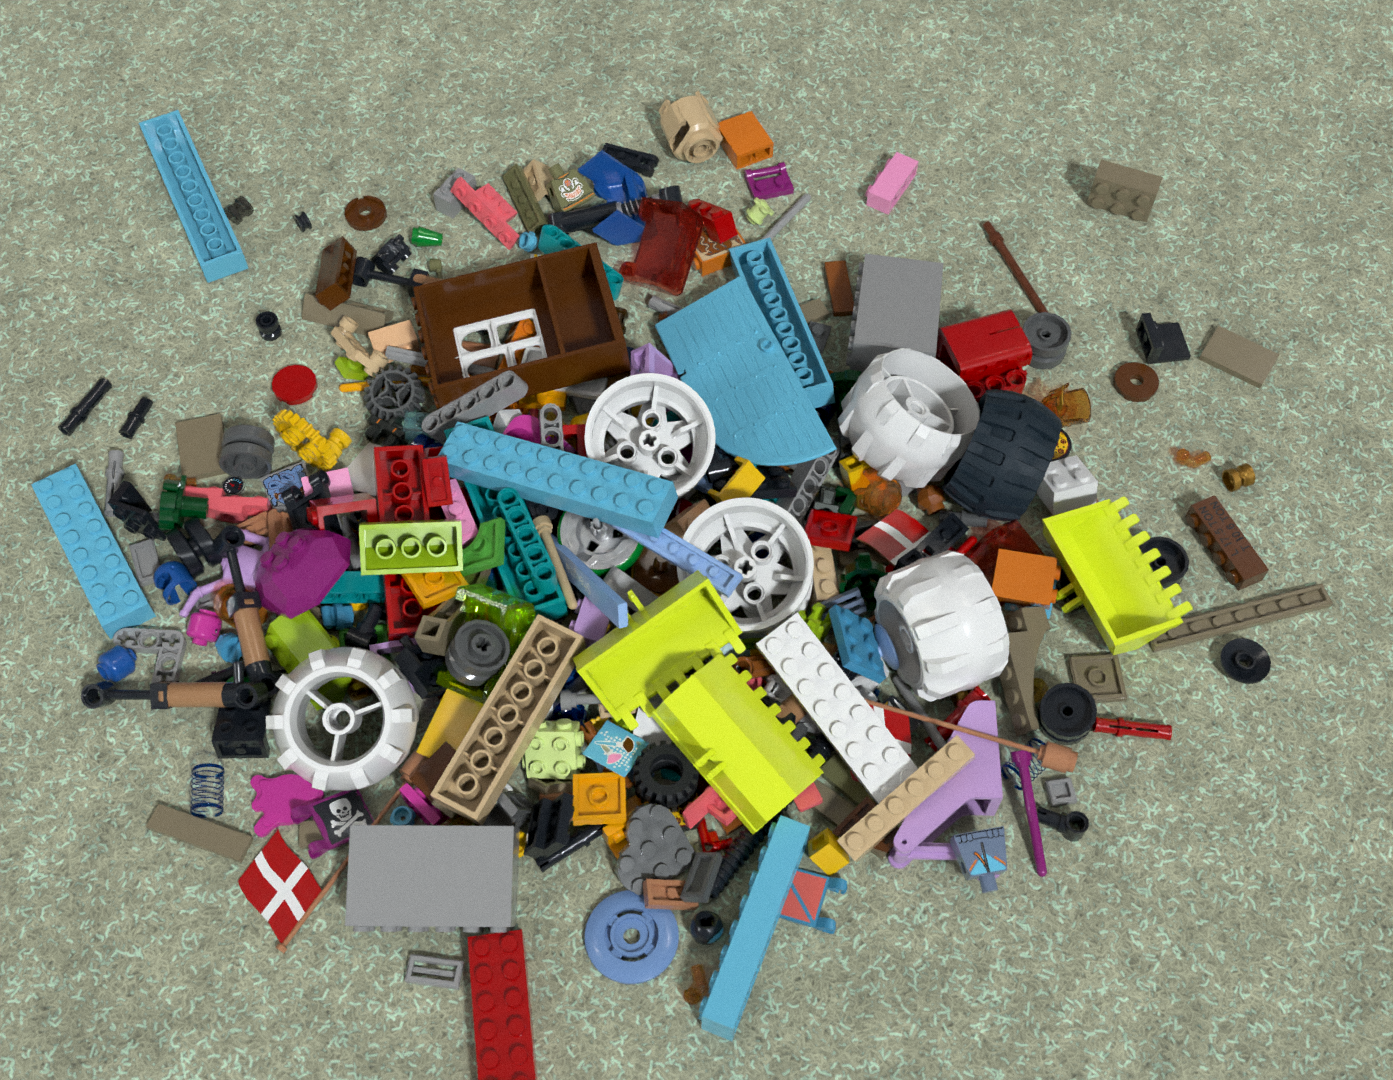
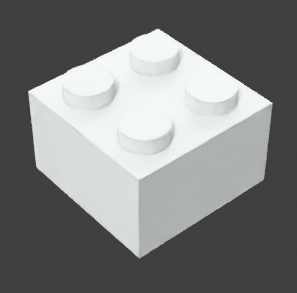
(1067, 486)

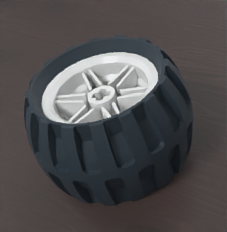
(1004, 456)

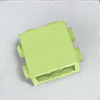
(555, 751)

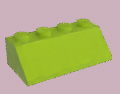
(410, 546)
(293, 641)

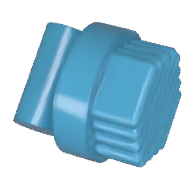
(337, 616)
(229, 647)

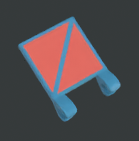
(807, 897)

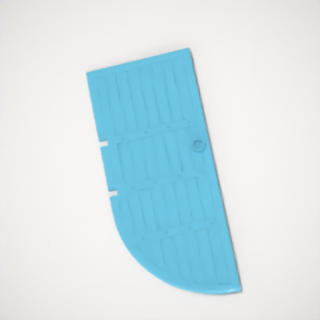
(744, 379)

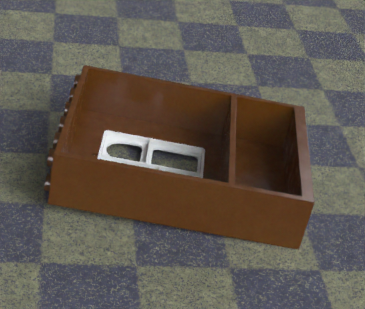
(558, 290)

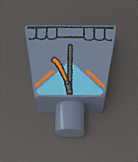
(981, 856)

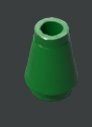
(425, 237)

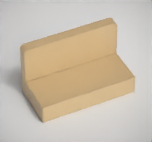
(538, 178)

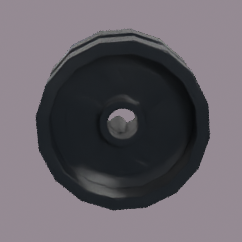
(192, 548)
(1172, 555)
(1069, 699)

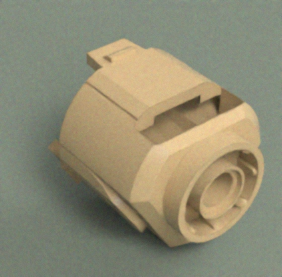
(690, 128)

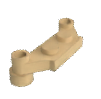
(354, 349)

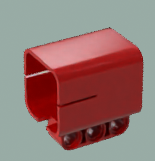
(986, 352)

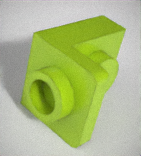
(351, 369)

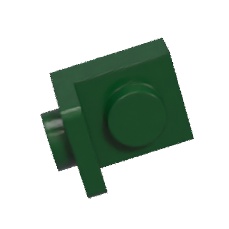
(846, 500)

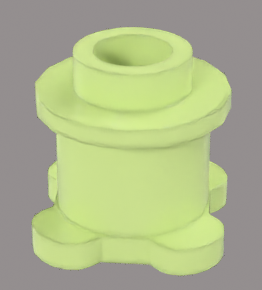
(758, 211)

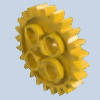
(294, 430)

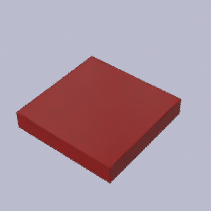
(830, 529)

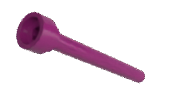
(1023, 761)

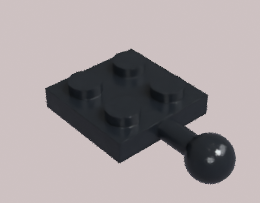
(776, 484)

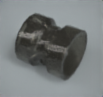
(238, 210)

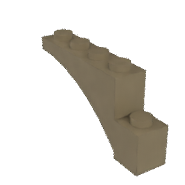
(442, 624)
(1026, 634)

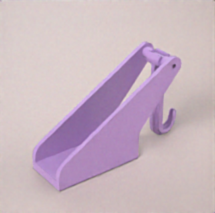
(970, 792)

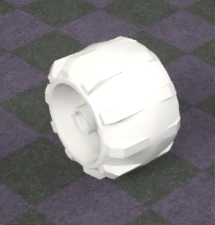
(909, 417)
(943, 624)
(301, 685)

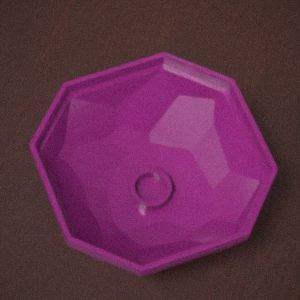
(301, 570)

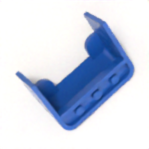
(619, 184)

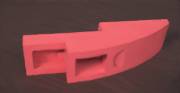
(230, 509)

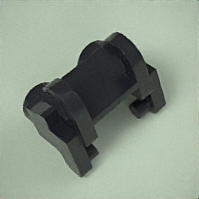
(390, 254)

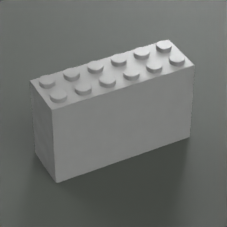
(894, 308)
(432, 878)

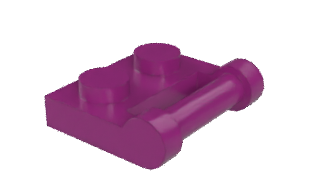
(769, 187)

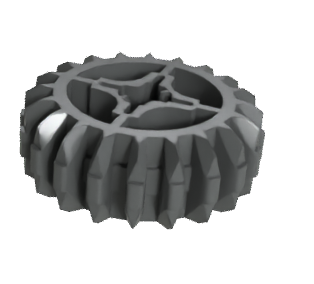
(413, 386)

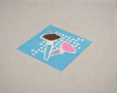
(615, 748)

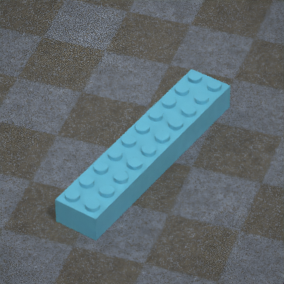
(193, 196)
(778, 303)
(560, 479)

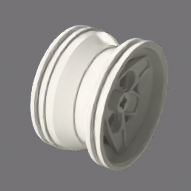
(654, 394)
(783, 533)

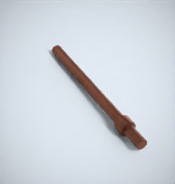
(997, 240)

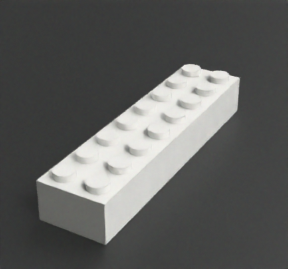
(836, 707)

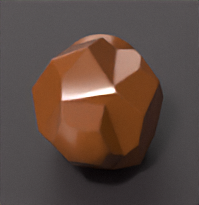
(930, 499)

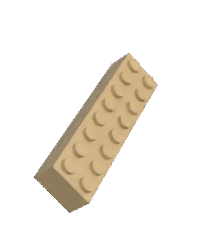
(508, 720)

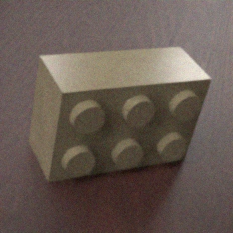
(1124, 190)

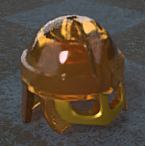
(1070, 406)
(880, 496)

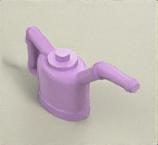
(249, 563)

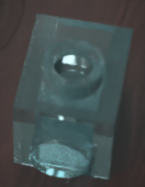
(413, 425)

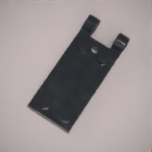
(297, 505)

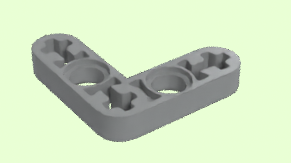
(163, 649)

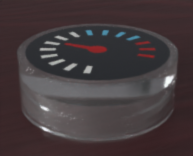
(234, 486)

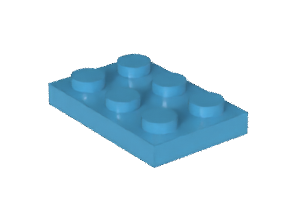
(857, 644)

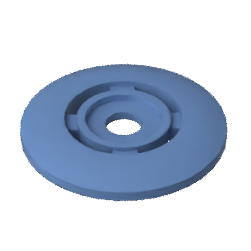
(607, 946)

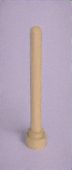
(544, 528)

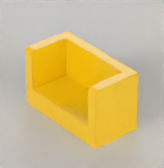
(741, 484)

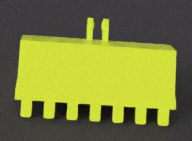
(1113, 575)
(658, 647)
(738, 742)

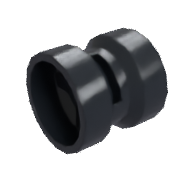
(268, 326)

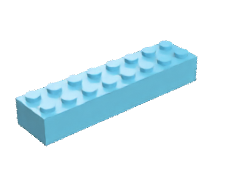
(93, 550)
(753, 931)

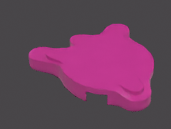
(278, 797)

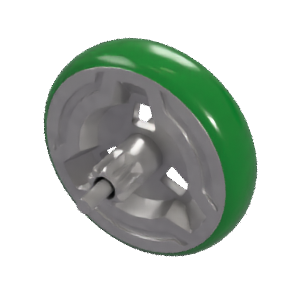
(578, 532)

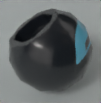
(706, 927)

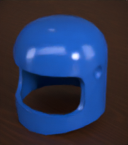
(169, 576)

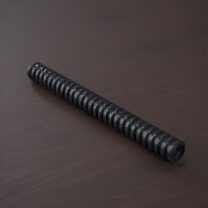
(747, 842)

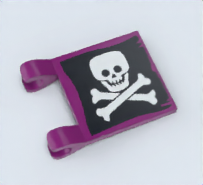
(333, 819)

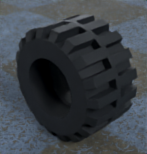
(662, 757)

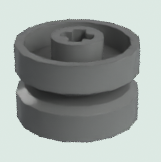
(1048, 338)
(247, 451)
(477, 652)

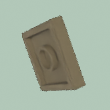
(1099, 676)

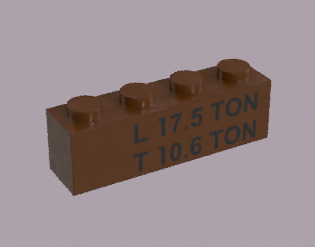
(336, 274)
(1226, 543)

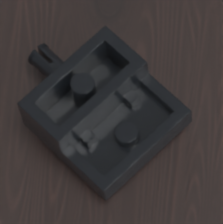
(421, 669)
(549, 826)

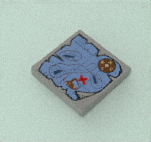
(281, 480)

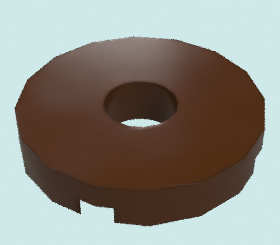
(365, 222)
(1140, 371)

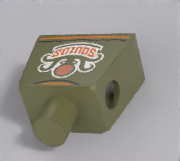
(567, 189)

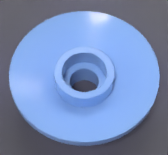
(886, 647)

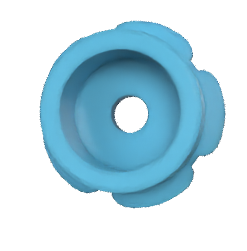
(528, 241)
(402, 811)

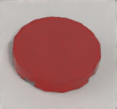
(294, 384)

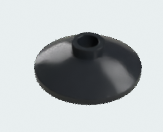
(1249, 652)

